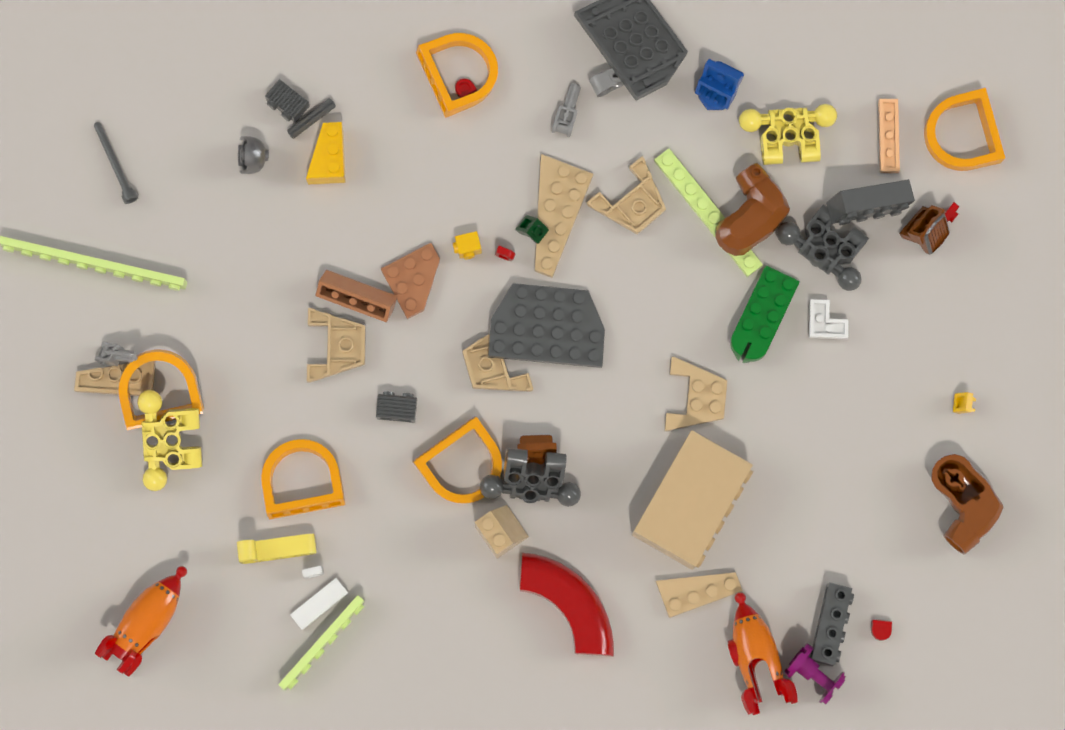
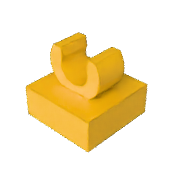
(963, 403)

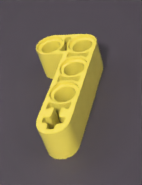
(278, 548)

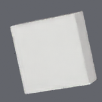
(313, 572)

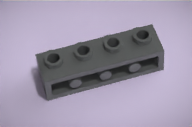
(831, 624)

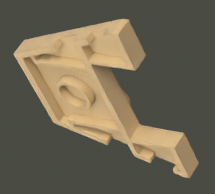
(636, 208)
(344, 345)
(491, 372)
(705, 396)

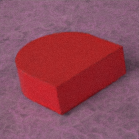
(464, 87)
(505, 253)
(881, 629)

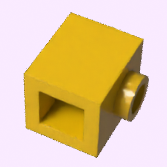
(467, 245)

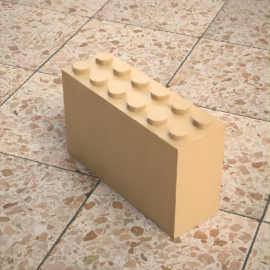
(693, 500)

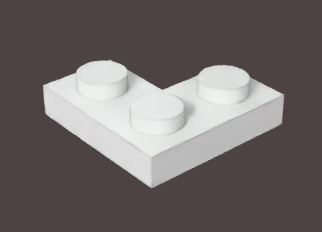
(821, 326)

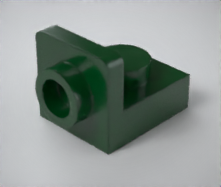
(532, 228)

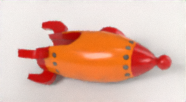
(143, 623)
(750, 645)

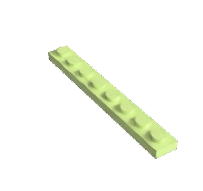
(701, 204)

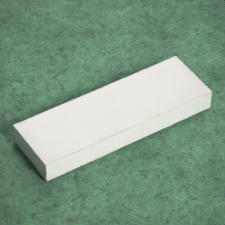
(319, 604)

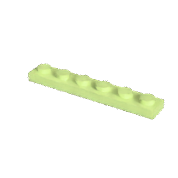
(316, 650)

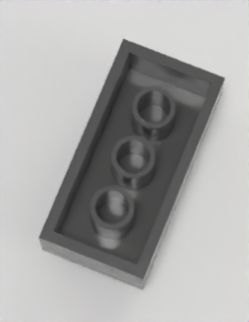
(870, 202)

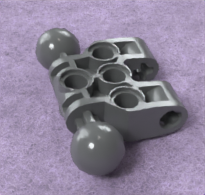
(848, 278)
(532, 480)

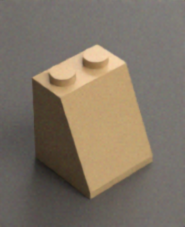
(500, 530)

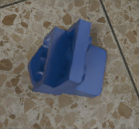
(718, 85)

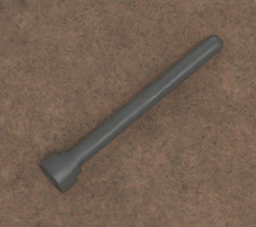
(128, 194)

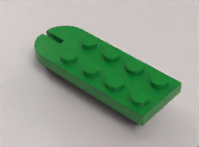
(763, 314)

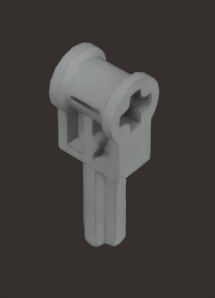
(566, 114)
(112, 354)

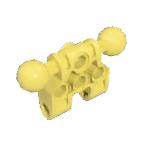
(809, 149)
(189, 457)

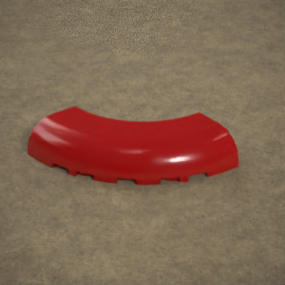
(573, 599)

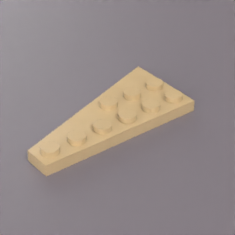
(559, 202)

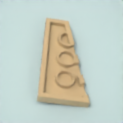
(107, 379)
(693, 592)

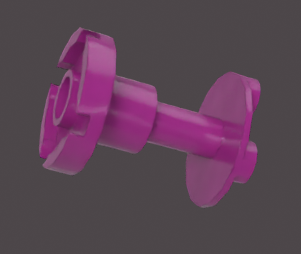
(809, 669)

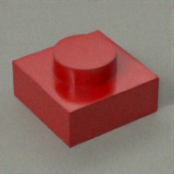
(951, 213)

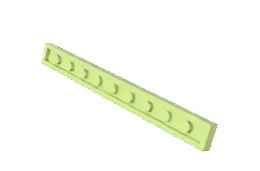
(100, 265)

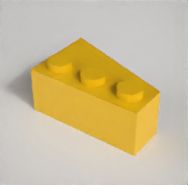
(328, 157)

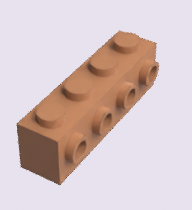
(356, 296)

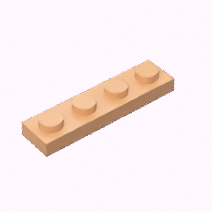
(889, 136)

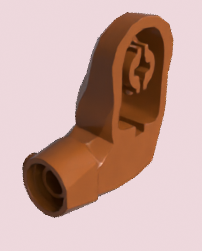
(756, 217)
(970, 497)

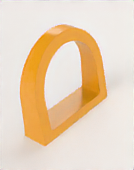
(424, 54)
(989, 126)
(133, 421)
(420, 462)
(304, 505)

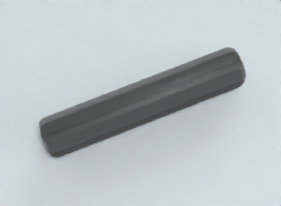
(311, 118)

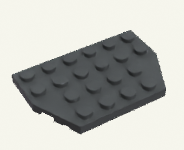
(634, 42)
(547, 327)

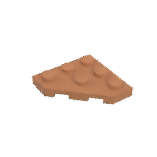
(413, 279)

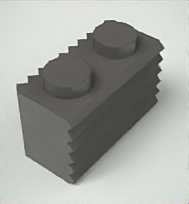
(287, 101)
(396, 408)

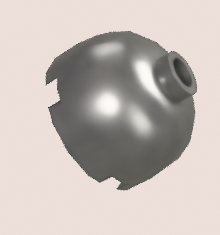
(251, 155)

